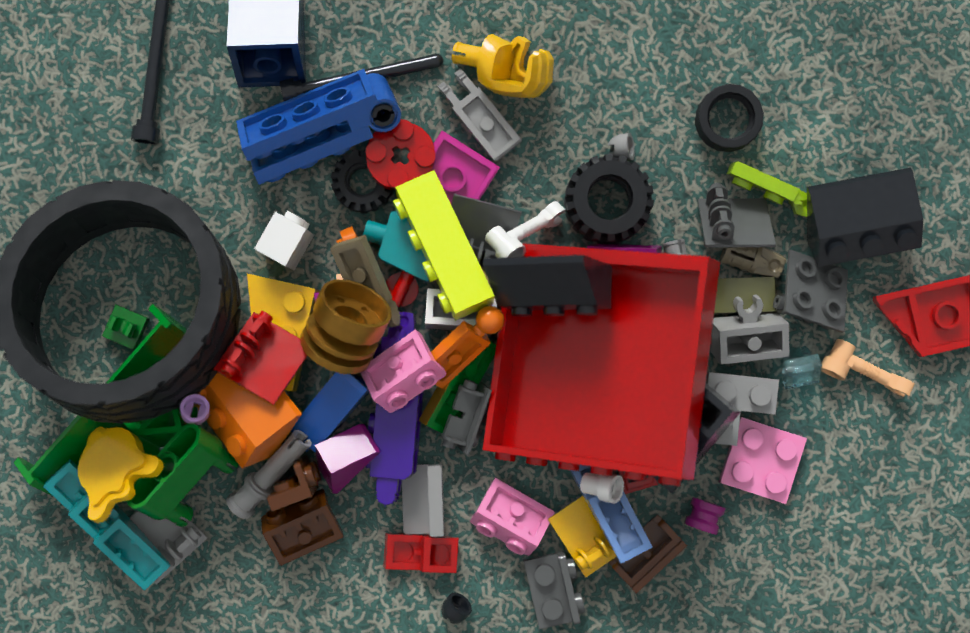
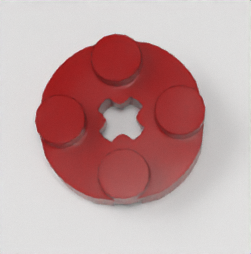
(404, 136)

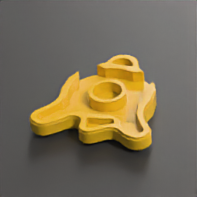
(110, 468)

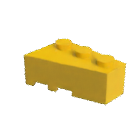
(286, 303)

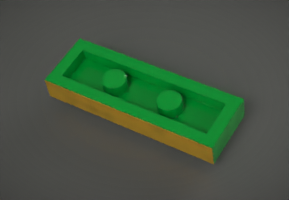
(441, 402)

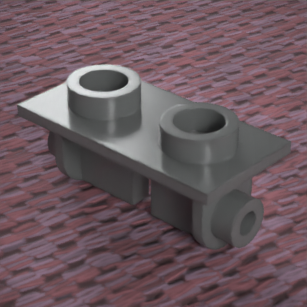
(465, 430)

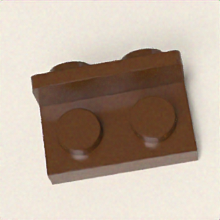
(296, 487)
(300, 528)

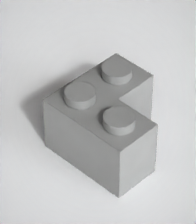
(745, 394)

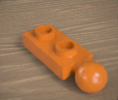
(466, 343)

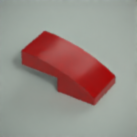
(421, 553)

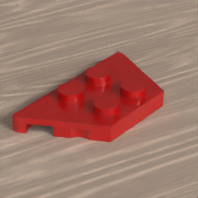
(931, 315)

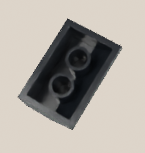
(864, 217)
(550, 284)

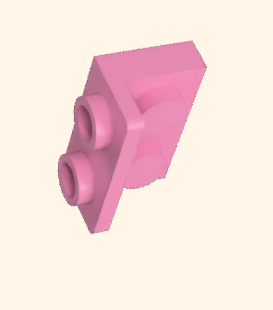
(402, 372)
(512, 518)

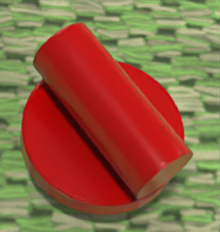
(403, 288)

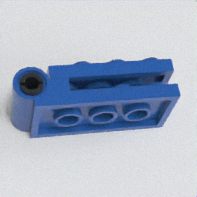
(317, 124)

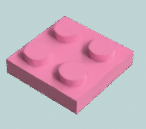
(763, 460)

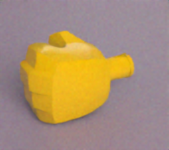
(502, 66)

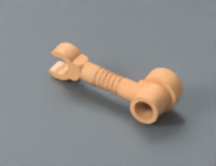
(842, 360)

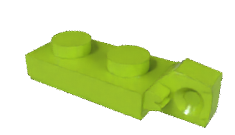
(775, 189)

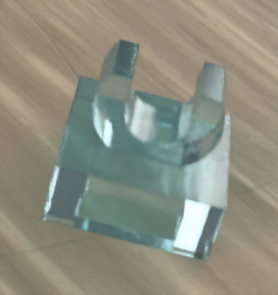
(801, 370)

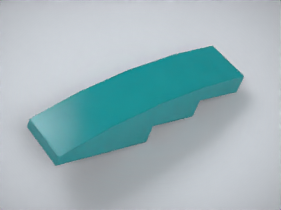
(115, 536)

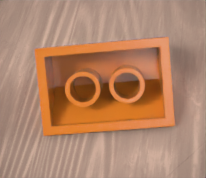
(246, 422)

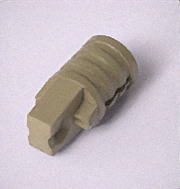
(754, 260)

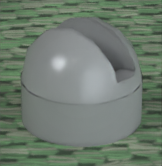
(623, 146)

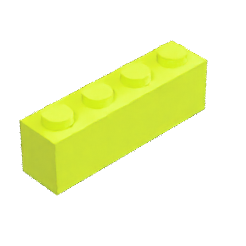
(443, 245)

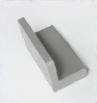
(424, 501)

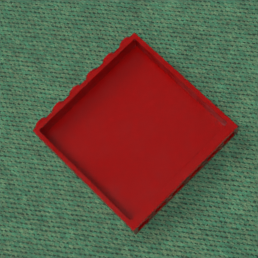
(611, 384)

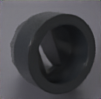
(461, 603)

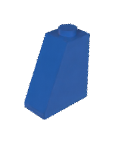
(331, 407)

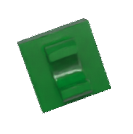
(125, 327)

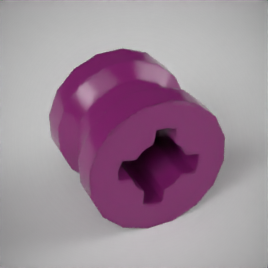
(704, 515)

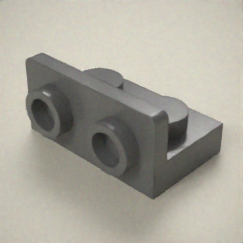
(553, 591)

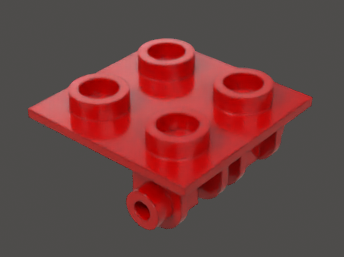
(262, 358)

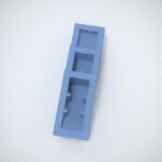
(616, 522)

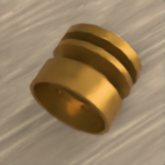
(345, 326)

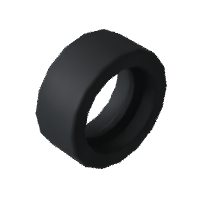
(740, 94)

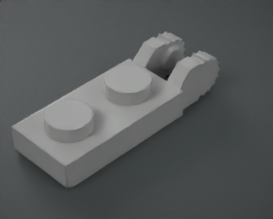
(481, 118)

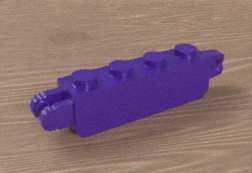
(396, 432)

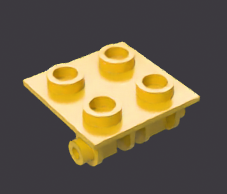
(582, 536)

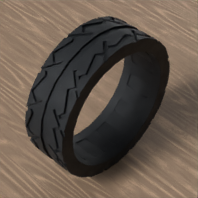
(51, 238)

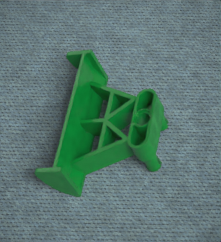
(186, 450)

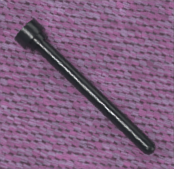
(291, 88)
(146, 128)

